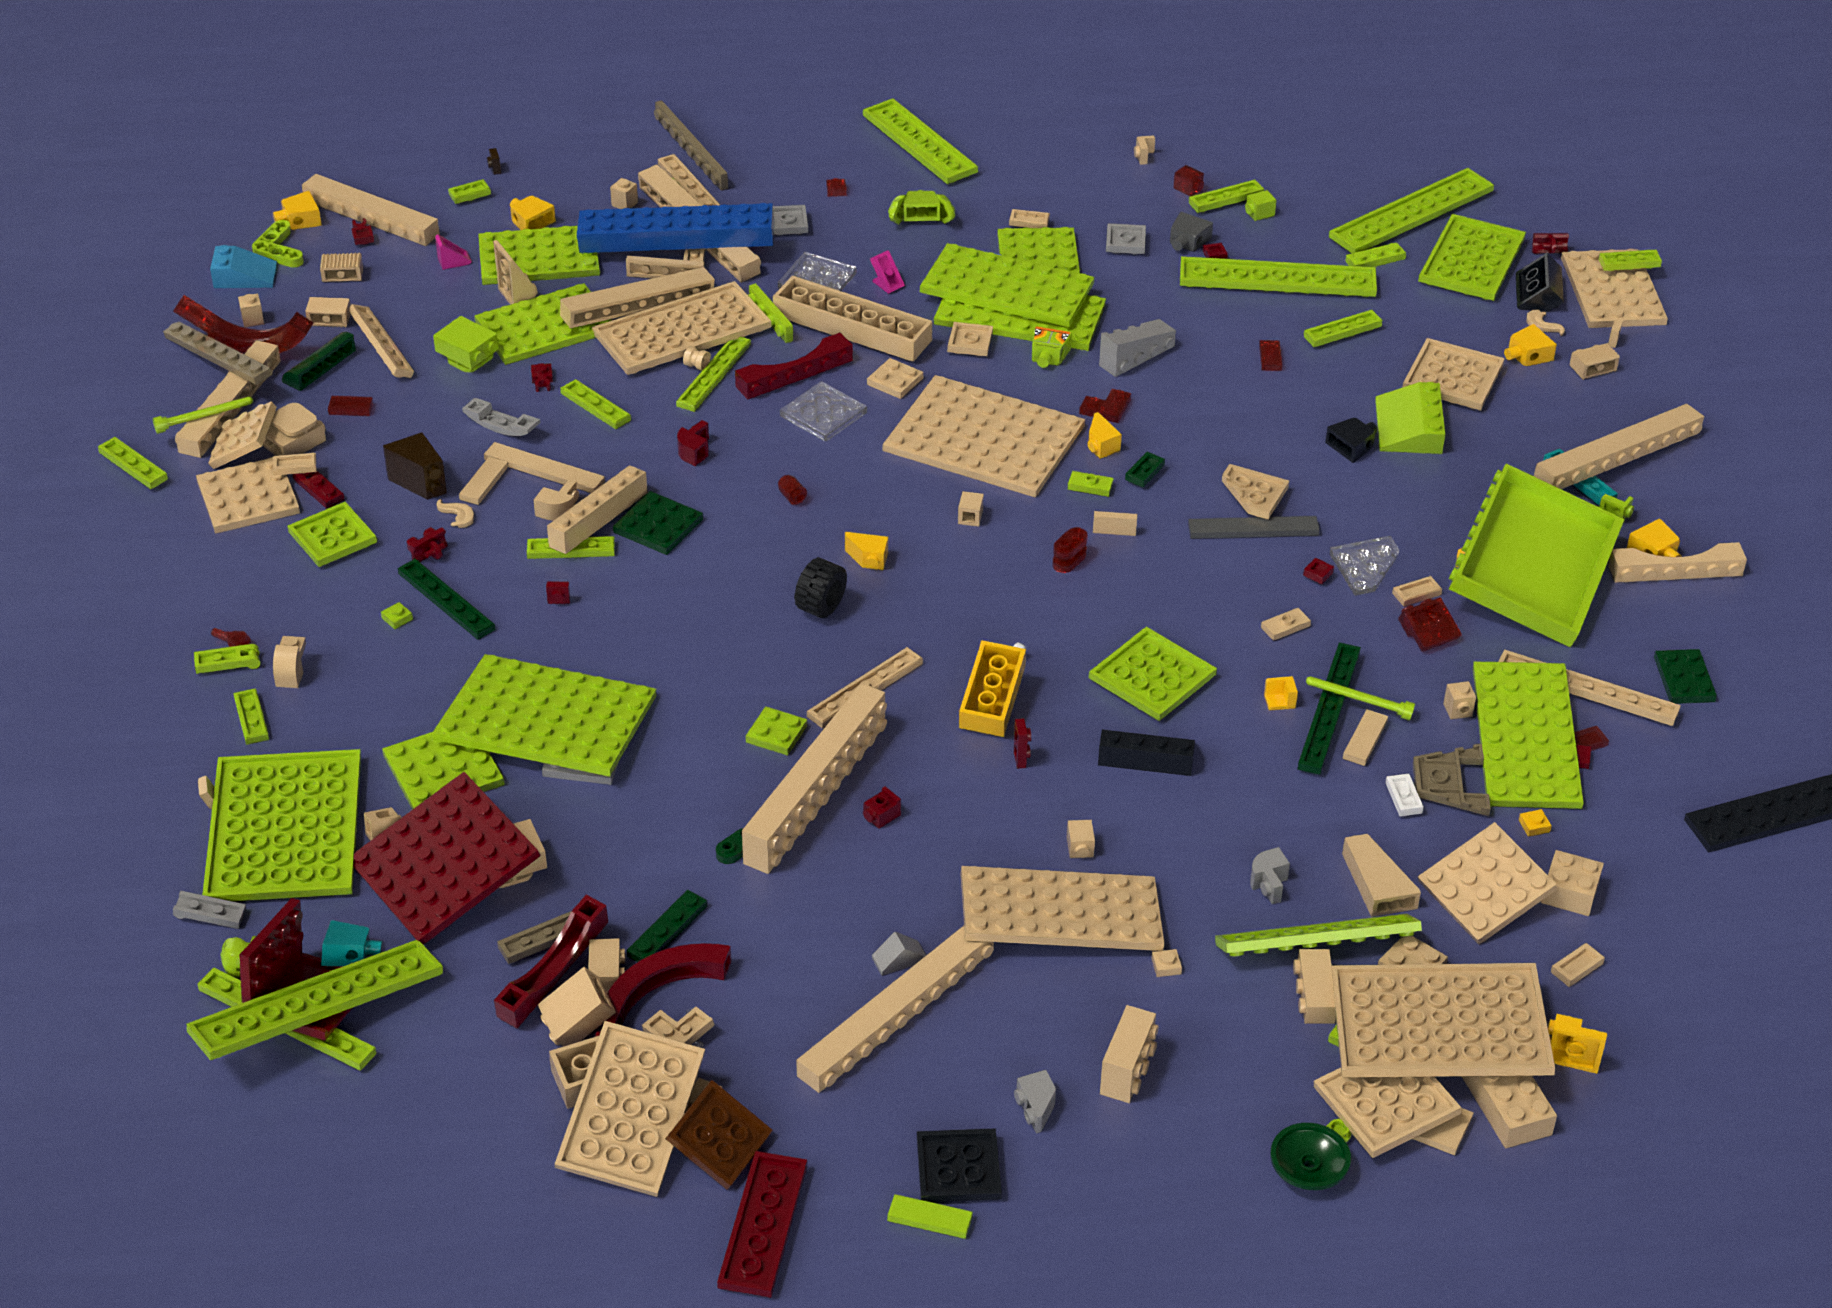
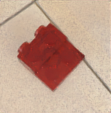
(1429, 624)

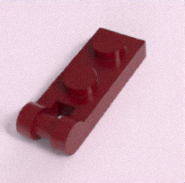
(319, 488)

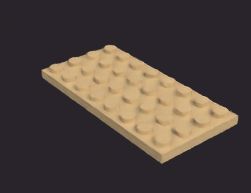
(669, 329)
(1061, 908)

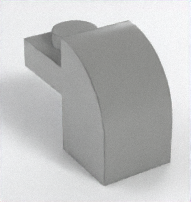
(1268, 872)

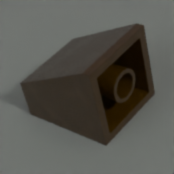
(415, 466)

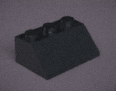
(1540, 285)

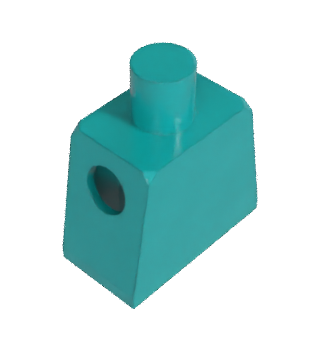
(347, 944)

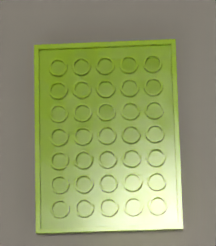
(545, 714)
(283, 826)

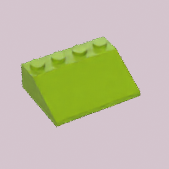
(1411, 419)

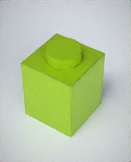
(1260, 205)

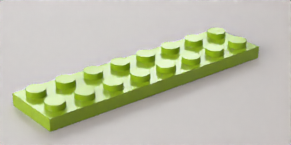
(920, 141)
(1310, 935)

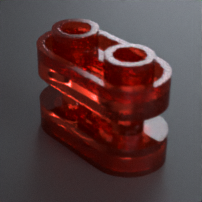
(1070, 550)

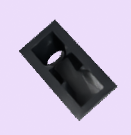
(1351, 438)

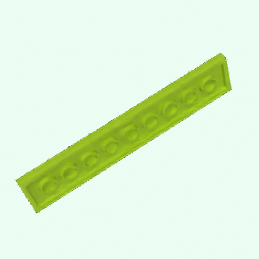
(1411, 211)
(1278, 276)
(313, 999)

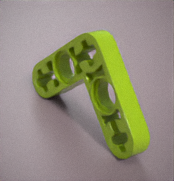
(270, 247)

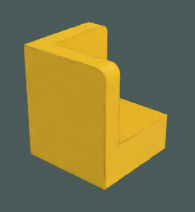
(1280, 693)

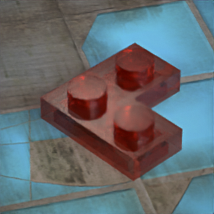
(1110, 409)

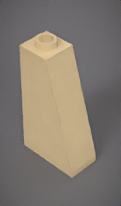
(1378, 878)

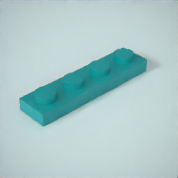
(1591, 487)

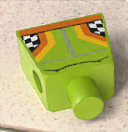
(1050, 346)

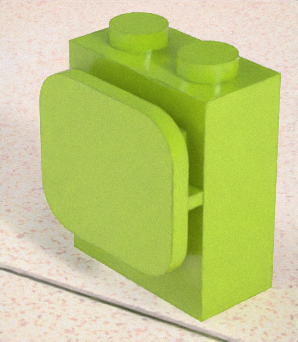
(466, 344)

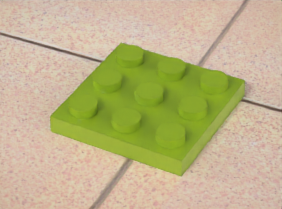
(332, 534)

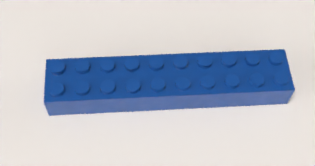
(675, 228)

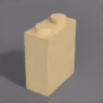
(576, 1008)

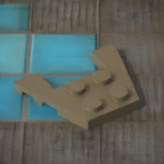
(1440, 779)

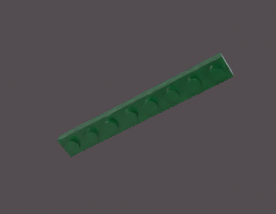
(1328, 710)

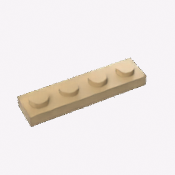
(656, 267)

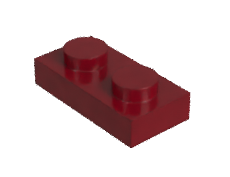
(1021, 737)

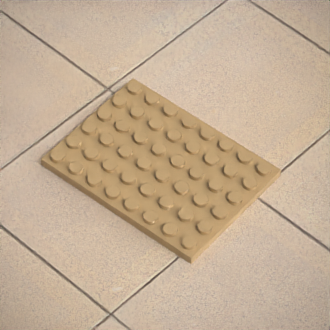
(984, 435)
(1441, 1020)

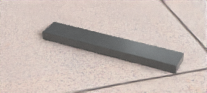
(1253, 527)

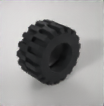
(820, 587)

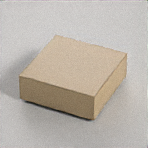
(1615, 333)
(206, 790)

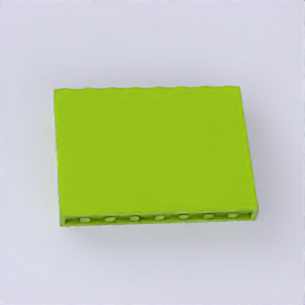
(1536, 554)

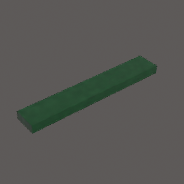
(446, 599)

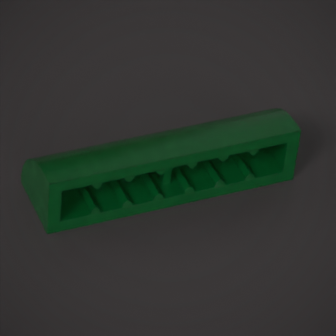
(320, 361)

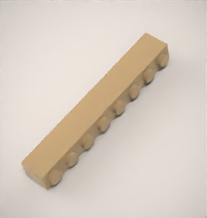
(376, 210)
(633, 297)
(201, 433)

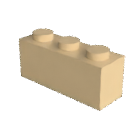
(1315, 986)

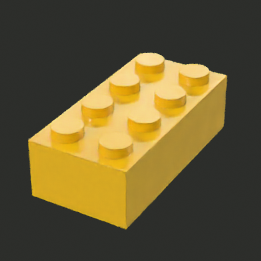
(992, 688)

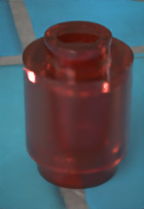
(792, 489)

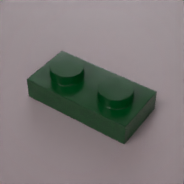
(1145, 469)

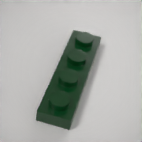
(667, 926)

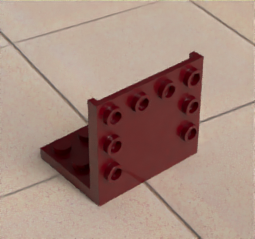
(277, 961)

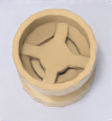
(696, 358)

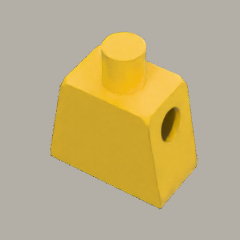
(299, 211)
(532, 213)
(1530, 346)
(1655, 539)

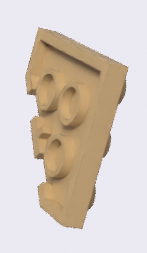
(1255, 490)

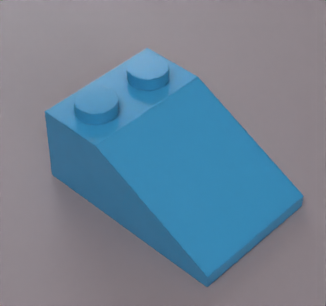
(241, 268)

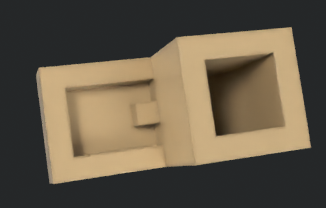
(552, 504)
(287, 661)

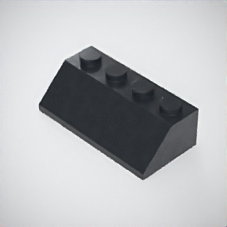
(1146, 752)

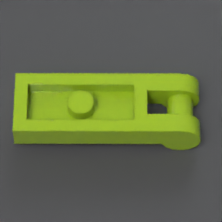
(227, 658)

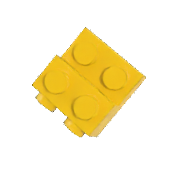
(1576, 1045)

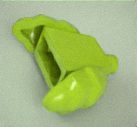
(921, 206)

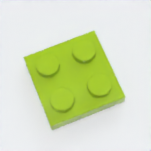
(776, 730)

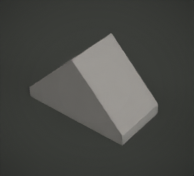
(897, 954)

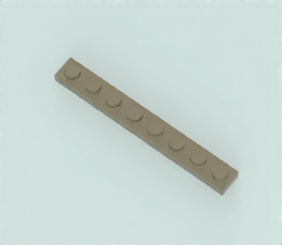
(691, 145)
(217, 353)

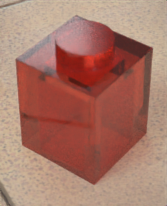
(1188, 180)

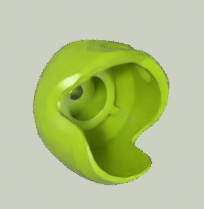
(230, 955)

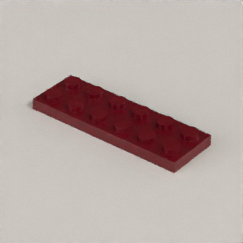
(762, 1224)

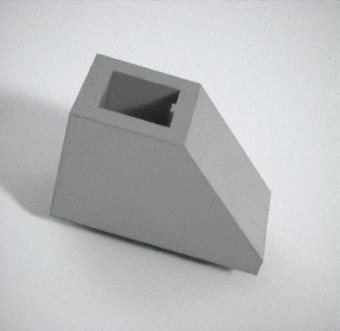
(1037, 1098)

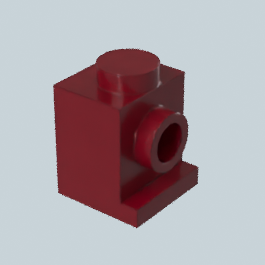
(882, 808)

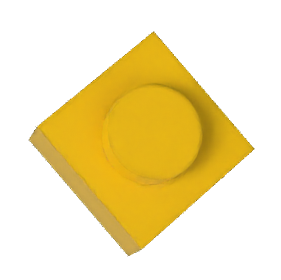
(1535, 822)

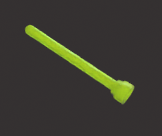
(163, 423)
(1403, 709)

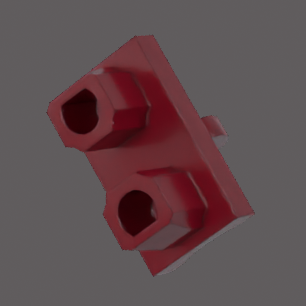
(1550, 242)
(430, 545)

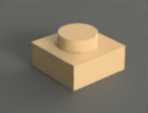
(1166, 963)

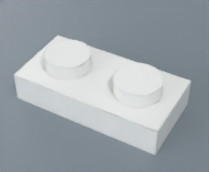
(1404, 795)

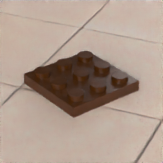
(719, 1134)

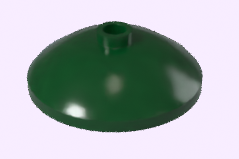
(1310, 1156)

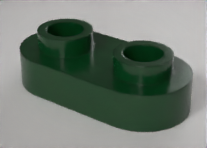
(730, 849)

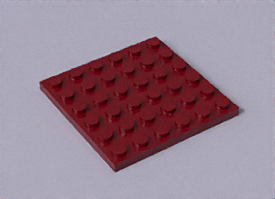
(443, 858)

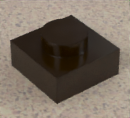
(493, 161)

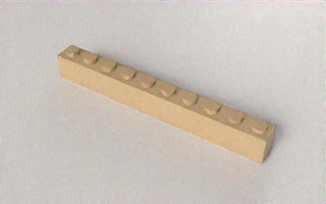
(668, 193)
(1620, 447)
(890, 1010)

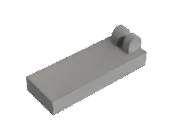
(209, 910)

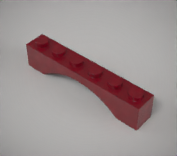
(760, 379)
(525, 993)

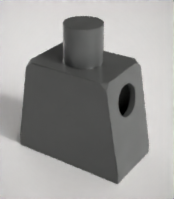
(1190, 232)

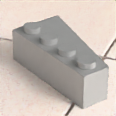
(1134, 346)

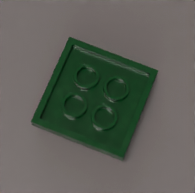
(658, 522)

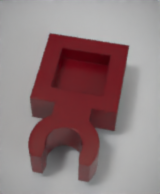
(362, 233)
(542, 375)

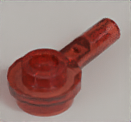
(233, 638)

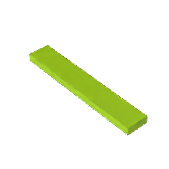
(713, 374)

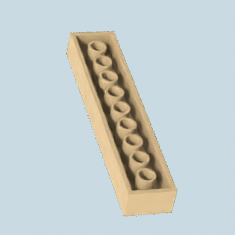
(813, 779)

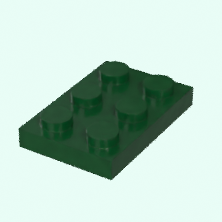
(1685, 676)

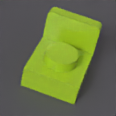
(1616, 506)

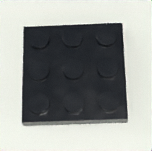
(958, 1165)

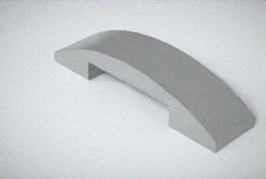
(501, 423)

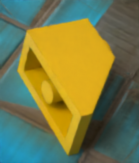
(1103, 437)
(867, 549)

